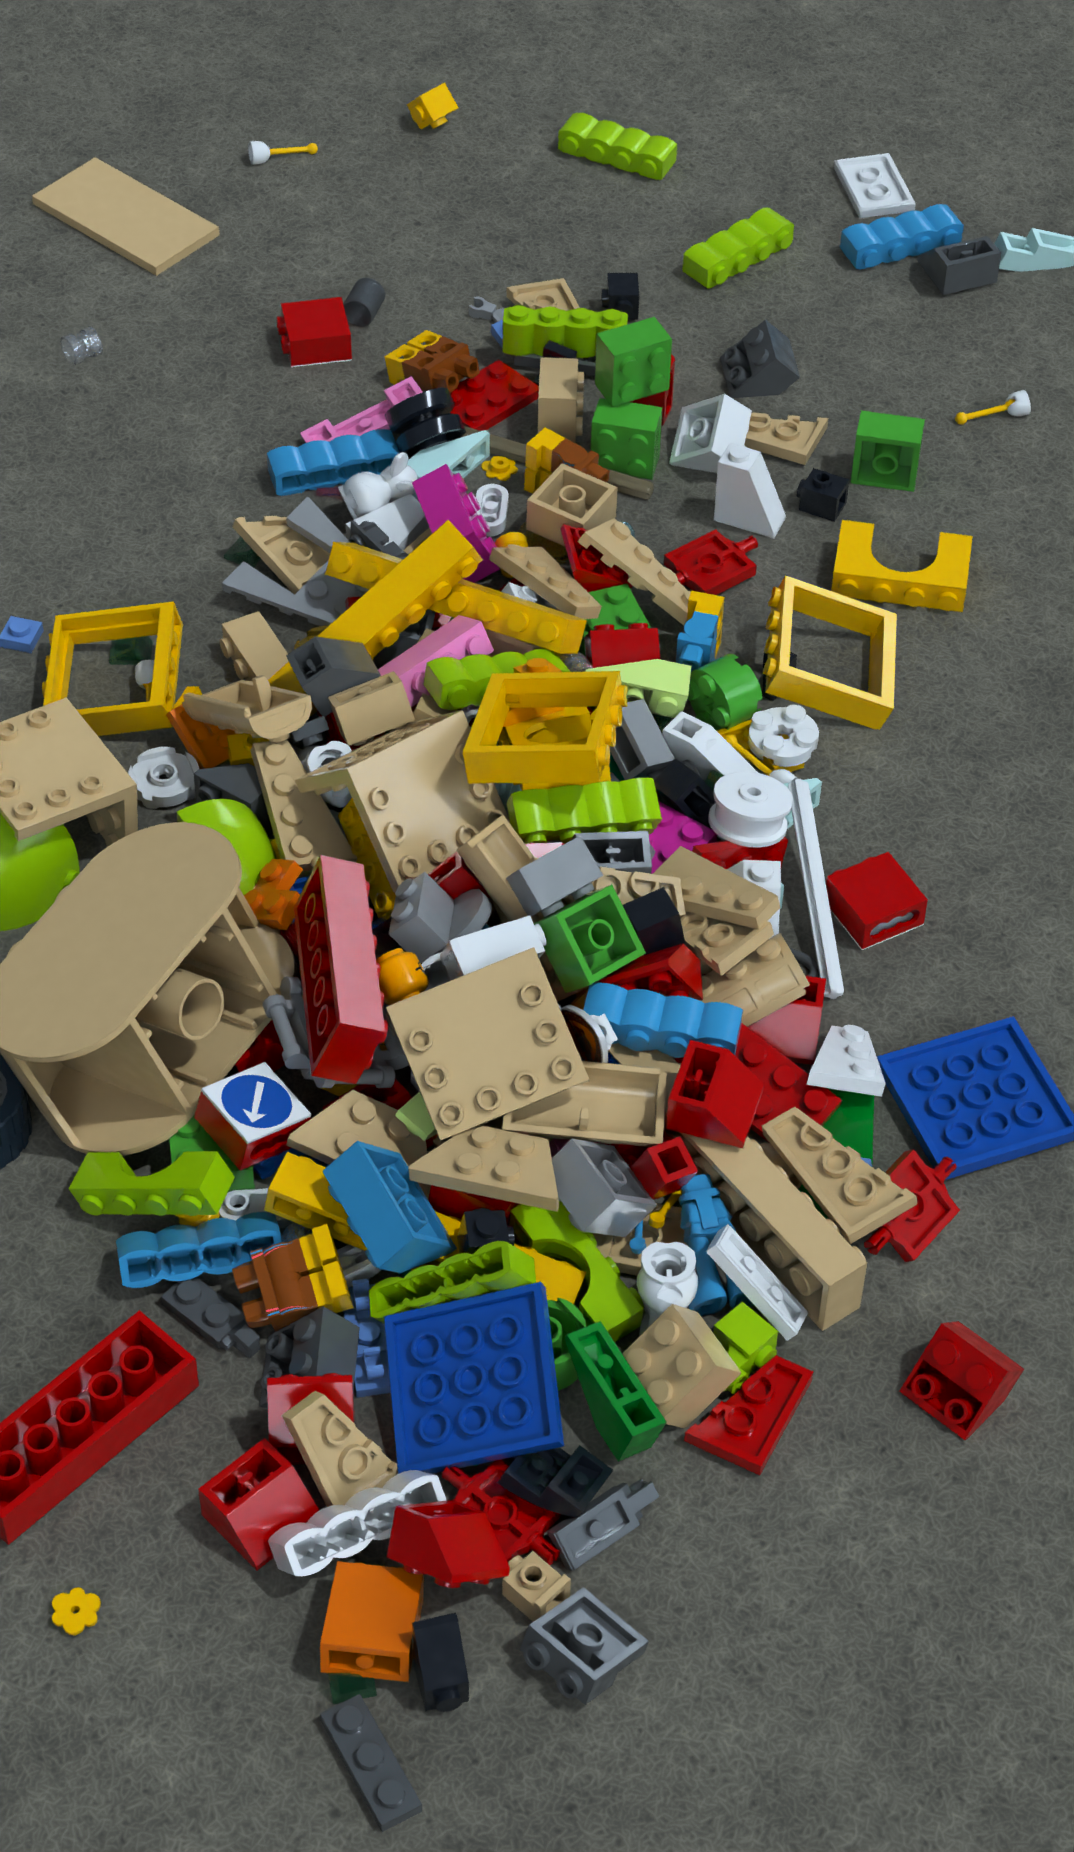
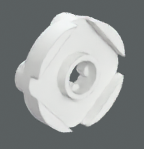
(783, 720)
(164, 792)

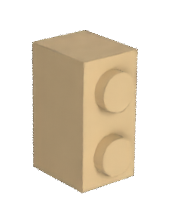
(371, 709)

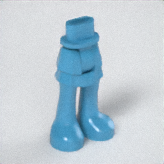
(701, 1218)

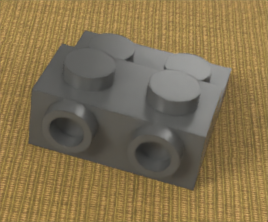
(582, 1645)

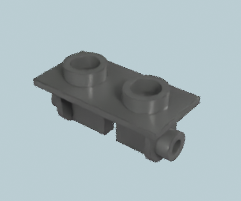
(372, 537)

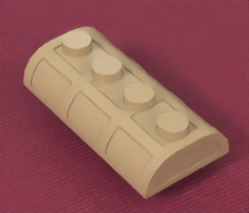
(251, 709)
(493, 857)
(759, 982)
(613, 1107)

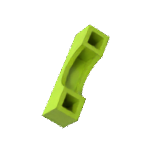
(188, 1186)
(607, 1295)

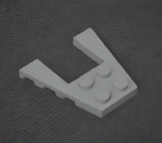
(322, 596)

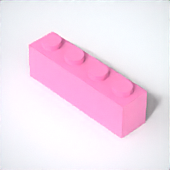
(454, 639)

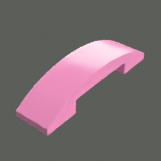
(367, 420)

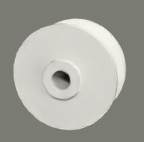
(750, 809)

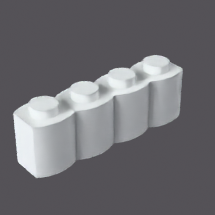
(349, 1528)

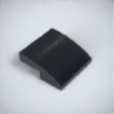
(557, 1479)

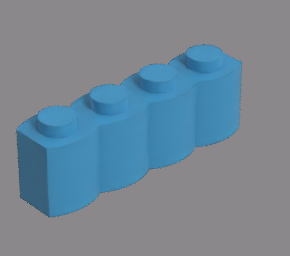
(896, 238)
(329, 463)
(662, 1023)
(188, 1251)

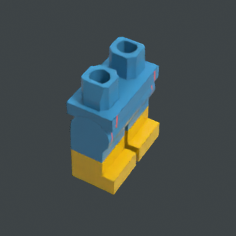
(701, 631)

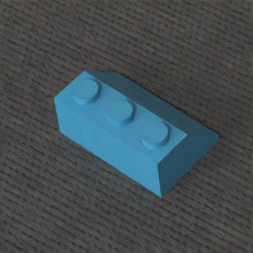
(387, 1208)

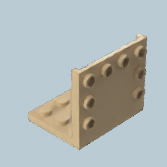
(61, 771)
(413, 794)
(487, 1043)

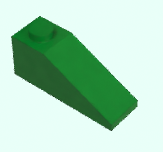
(614, 1393)

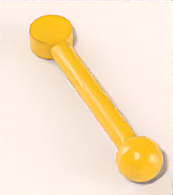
(657, 1219)

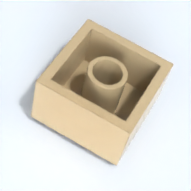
(558, 397)
(571, 500)
(681, 1365)

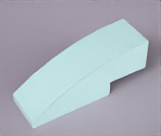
(1035, 252)

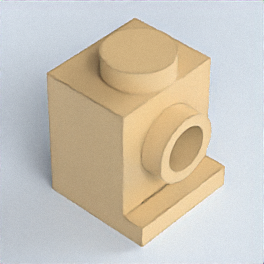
(536, 1597)

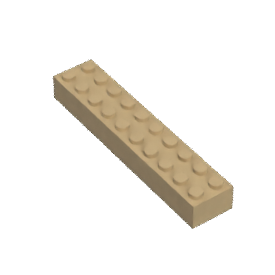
(772, 1214)

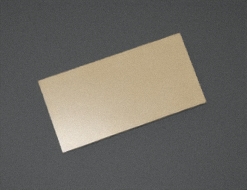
(125, 216)

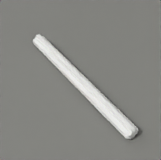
(816, 889)

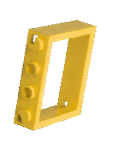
(115, 624)
(819, 693)
(544, 763)

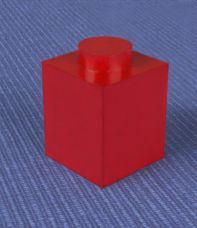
(665, 1168)

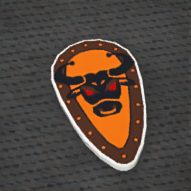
(587, 1034)

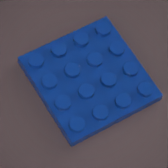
(978, 1097)
(473, 1380)

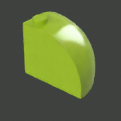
(242, 830)
(33, 873)

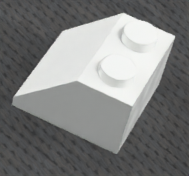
(707, 430)

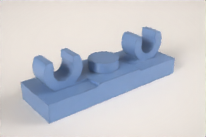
(372, 1357)

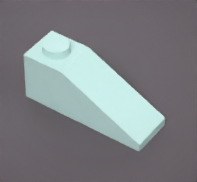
(459, 454)

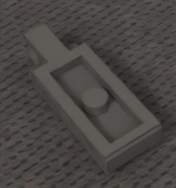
(211, 1316)
(601, 1522)

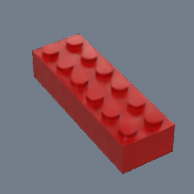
(339, 970)
(88, 1418)

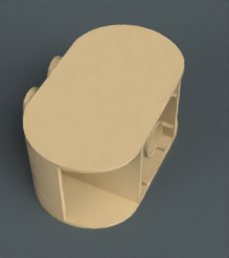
(139, 989)

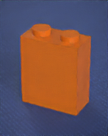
(371, 1621)

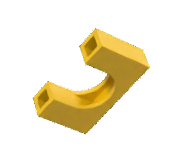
(936, 586)
(557, 728)

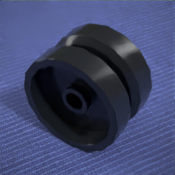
(425, 421)

